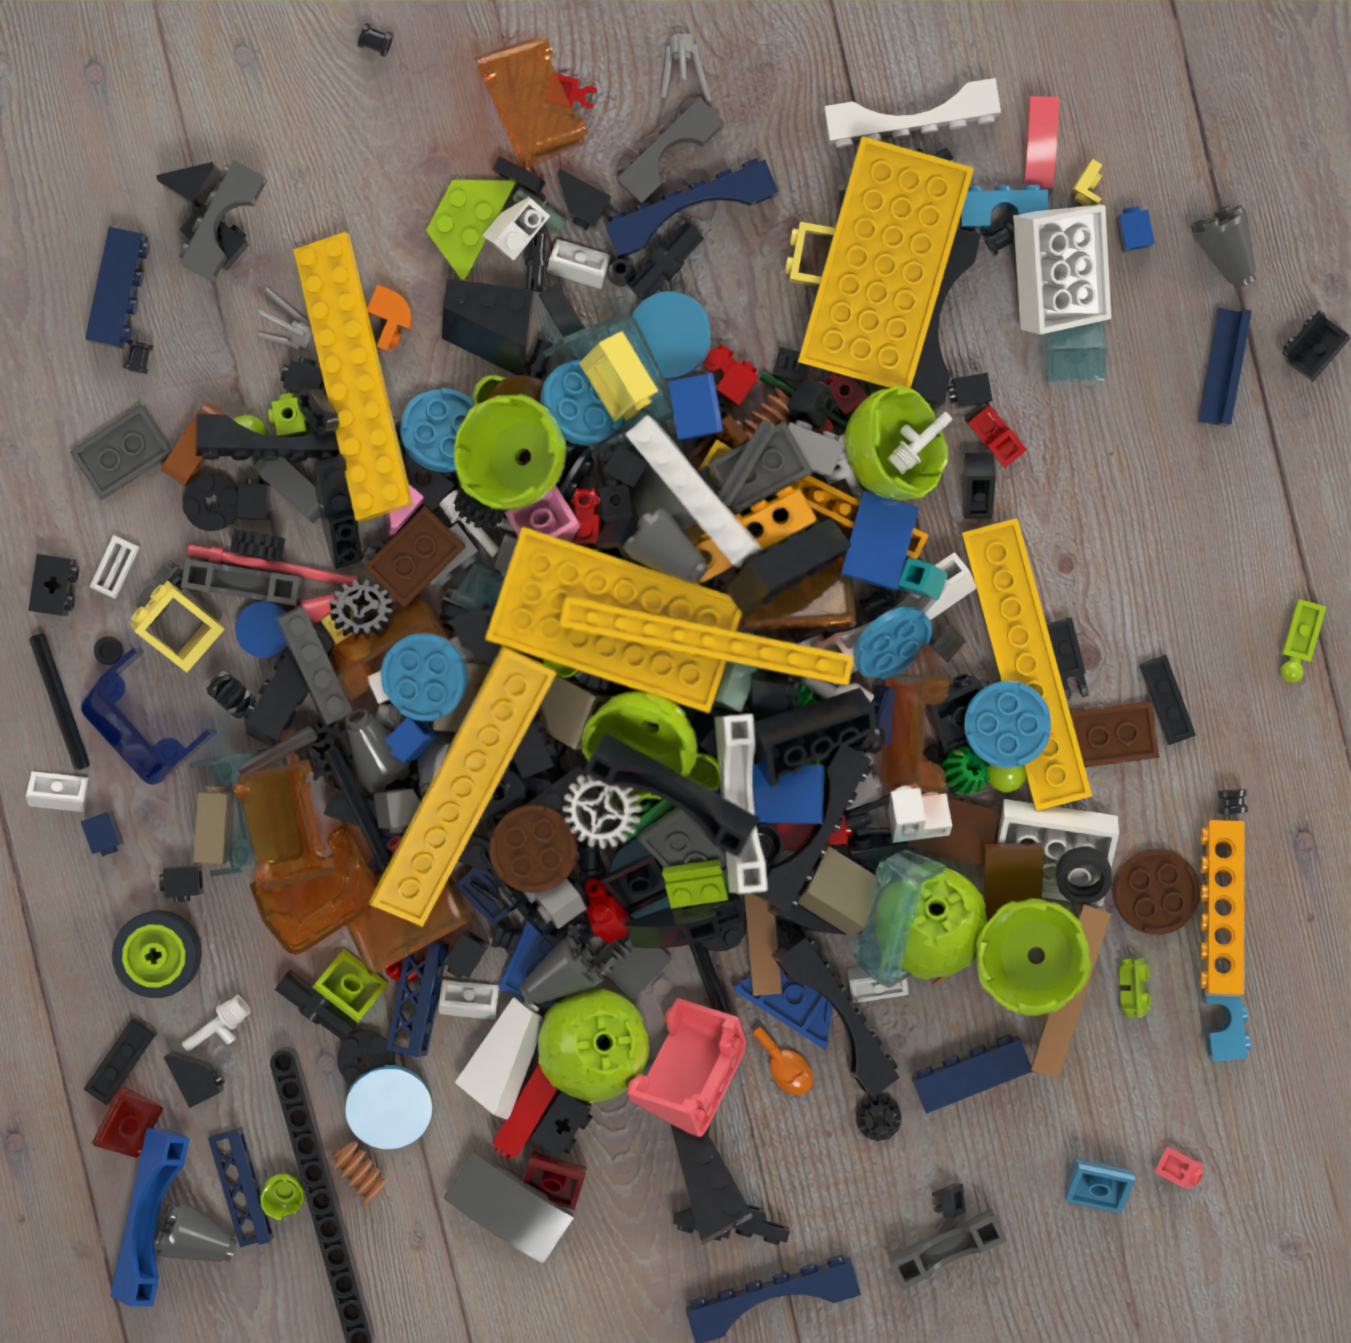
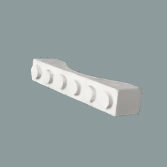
(974, 102)
(693, 491)
(957, 585)
(735, 762)

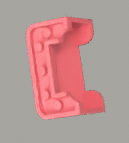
(691, 1067)

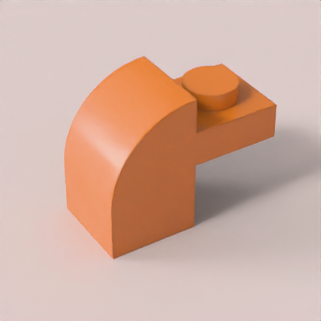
(395, 310)

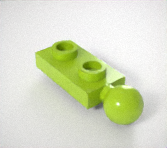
(1301, 638)

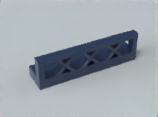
(1224, 367)
(425, 1005)
(249, 1188)

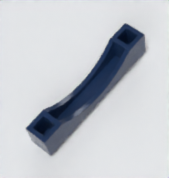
(746, 186)
(829, 1281)

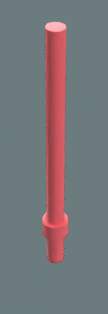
(218, 555)

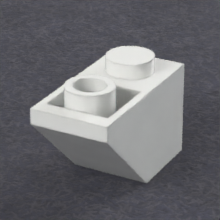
(516, 227)

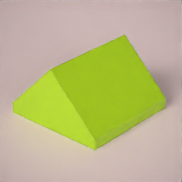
(350, 985)

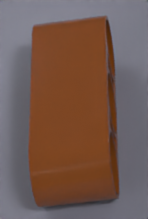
(182, 462)

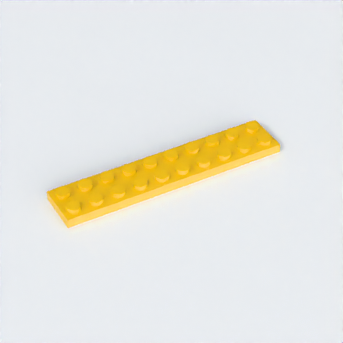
(353, 376)
(1026, 654)
(462, 786)

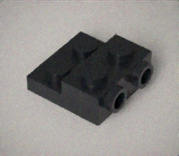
(949, 714)

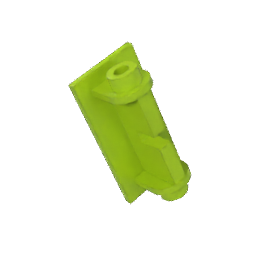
(1136, 976)

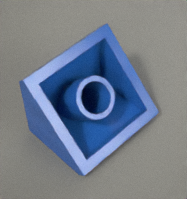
(695, 406)

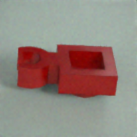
(573, 93)

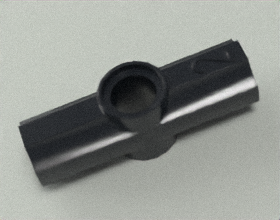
(666, 261)
(315, 1005)

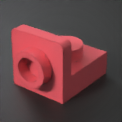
(1180, 1168)

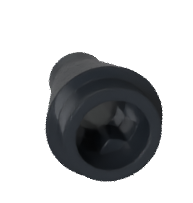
(621, 279)

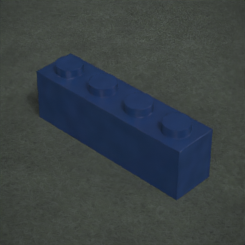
(116, 288)
(972, 1073)

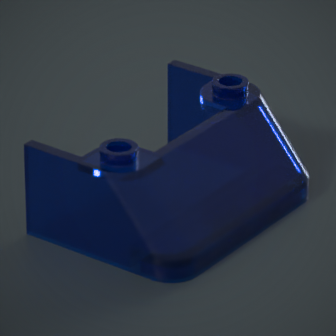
(149, 762)

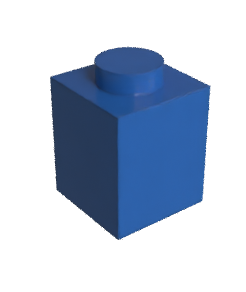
(1134, 229)
(410, 739)

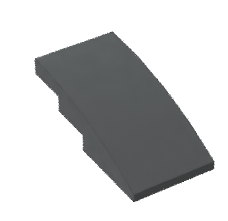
(654, 494)
(508, 1207)

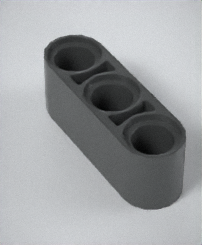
(291, 485)

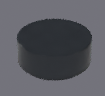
(108, 650)

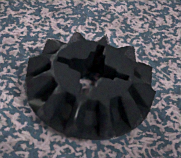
(876, 1105)

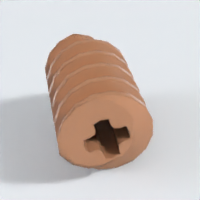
(774, 414)
(358, 1172)

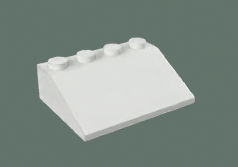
(1062, 268)
(1059, 832)

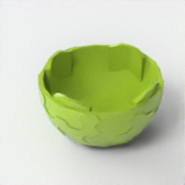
(876, 432)
(490, 450)
(625, 719)
(945, 942)
(1005, 960)
(570, 1050)

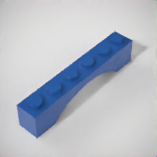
(136, 1268)

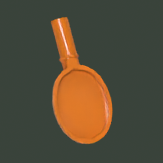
(786, 1066)

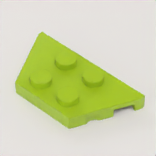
(464, 217)

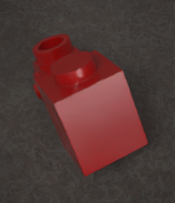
(737, 378)
(585, 507)
(605, 912)

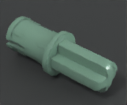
(555, 220)

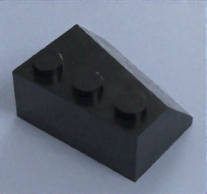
(489, 321)

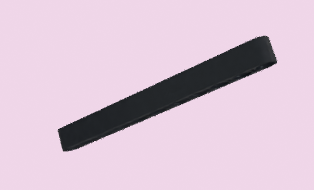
(325, 1185)

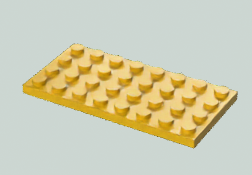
(885, 264)
(550, 569)

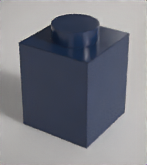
(102, 833)

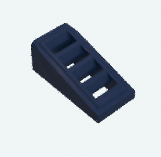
(884, 709)

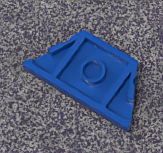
(796, 1007)

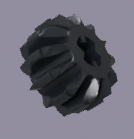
(230, 694)

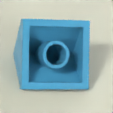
(1099, 1185)

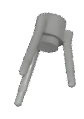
(682, 49)
(300, 332)

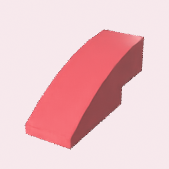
(1041, 141)

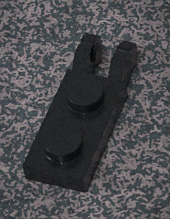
(1067, 655)

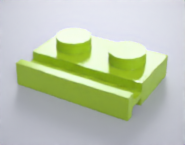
(695, 883)

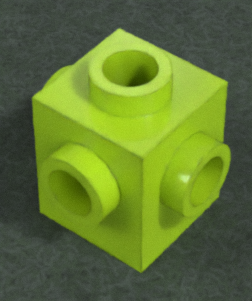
(278, 416)

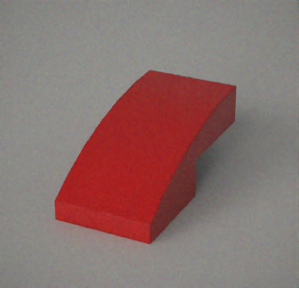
(996, 435)

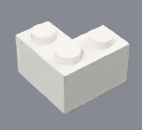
(917, 815)

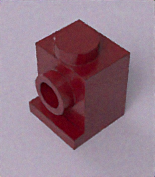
(846, 403)

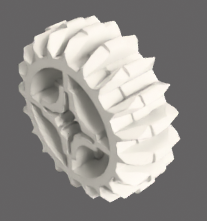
(615, 812)

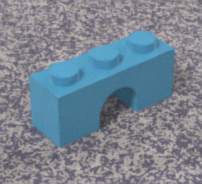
(980, 203)
(1230, 1039)

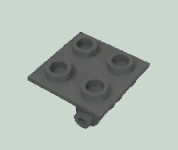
(630, 966)

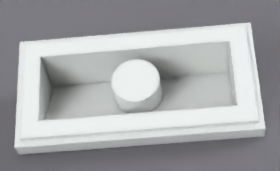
(578, 263)
(57, 791)
(865, 988)
(468, 999)

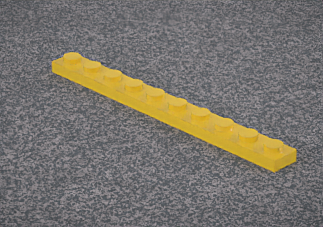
(706, 641)

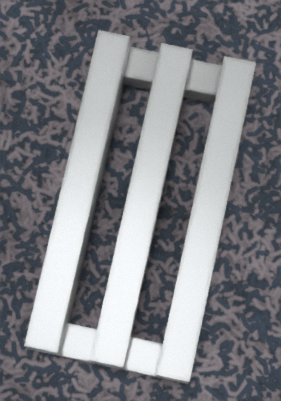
(125, 571)

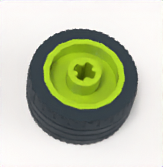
(135, 957)

